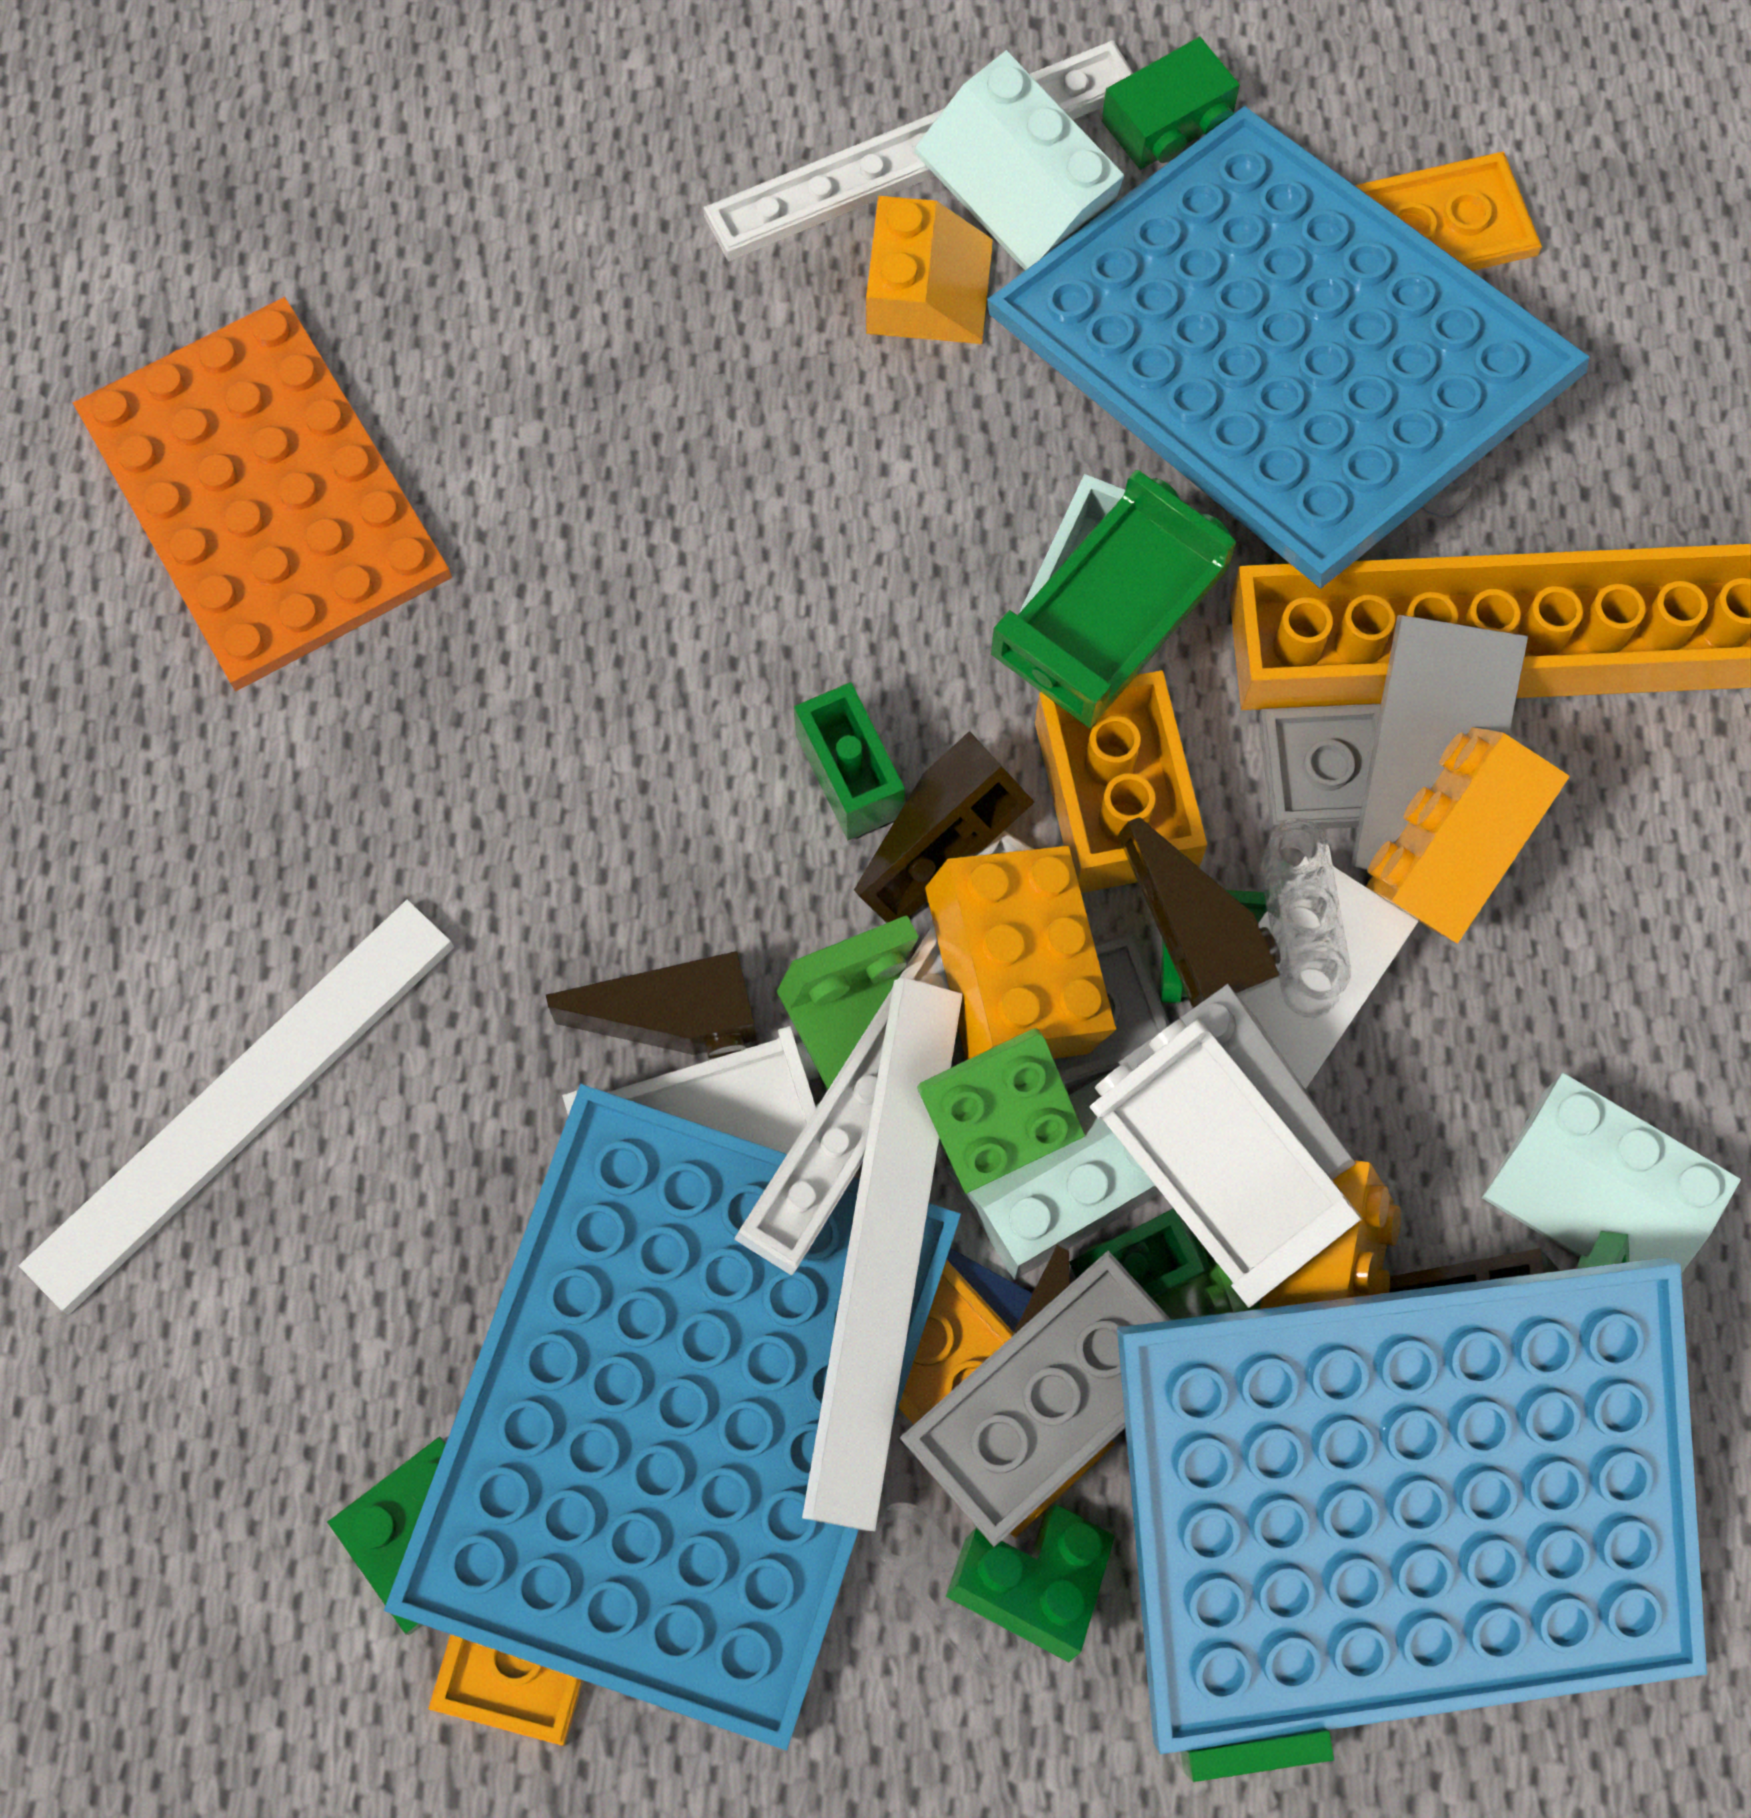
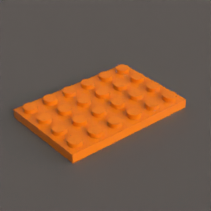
(261, 492)

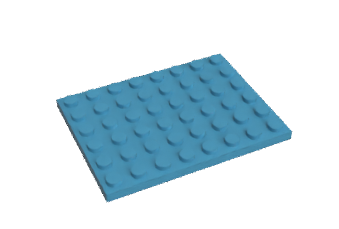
(1287, 343)
(650, 1432)
(1413, 1502)

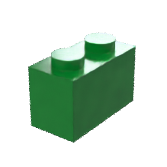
(1170, 103)
(849, 760)

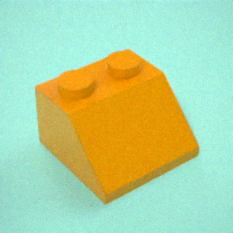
(926, 273)

